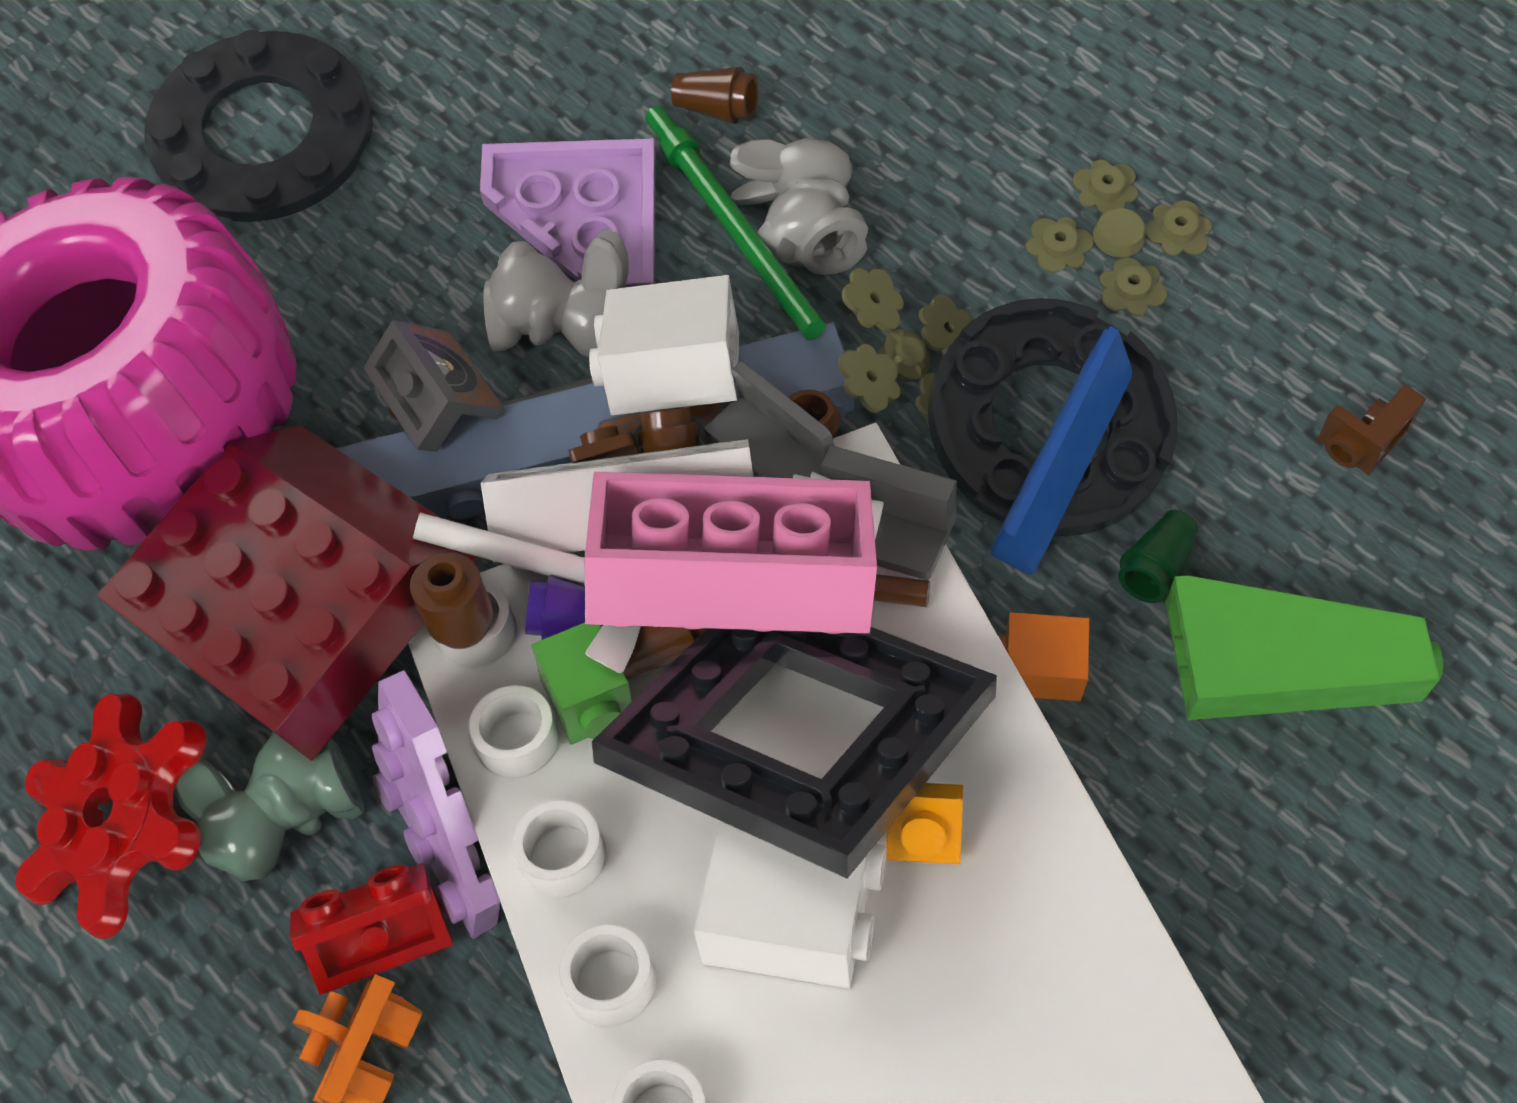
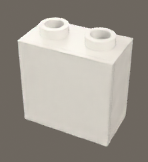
(667, 345)
(784, 913)

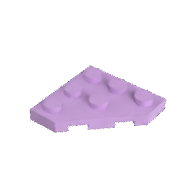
(570, 192)
(438, 821)

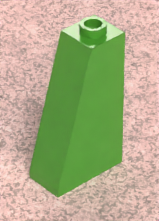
(1287, 652)

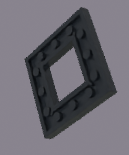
(829, 821)

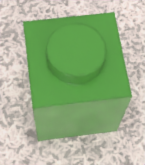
(579, 688)

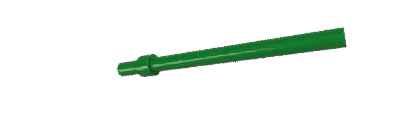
(683, 154)

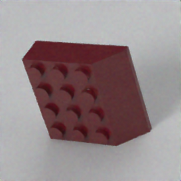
(281, 581)

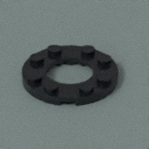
(274, 188)
(1049, 335)

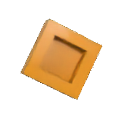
(929, 827)

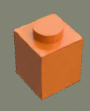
(1049, 653)

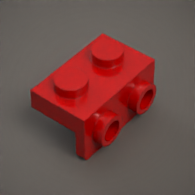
(369, 927)

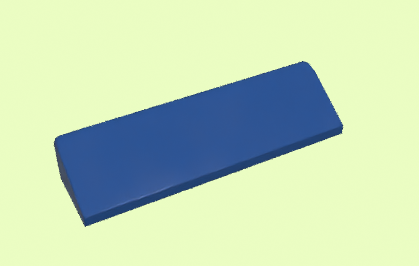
(1064, 455)

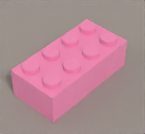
(730, 553)

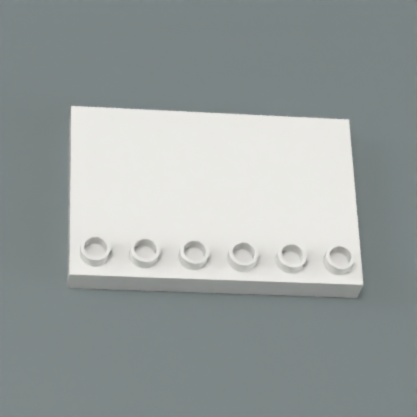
(982, 980)

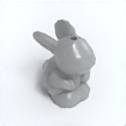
(808, 193)
(538, 300)

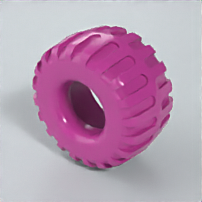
(127, 358)

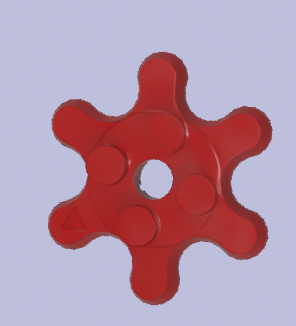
(141, 822)

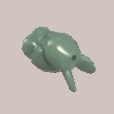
(286, 791)

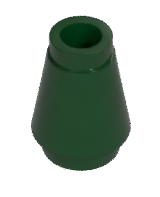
(1158, 557)

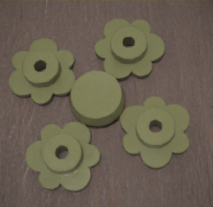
(1121, 235)
(902, 352)

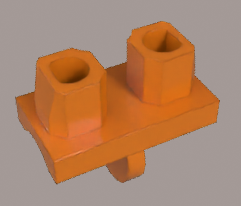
(376, 1014)

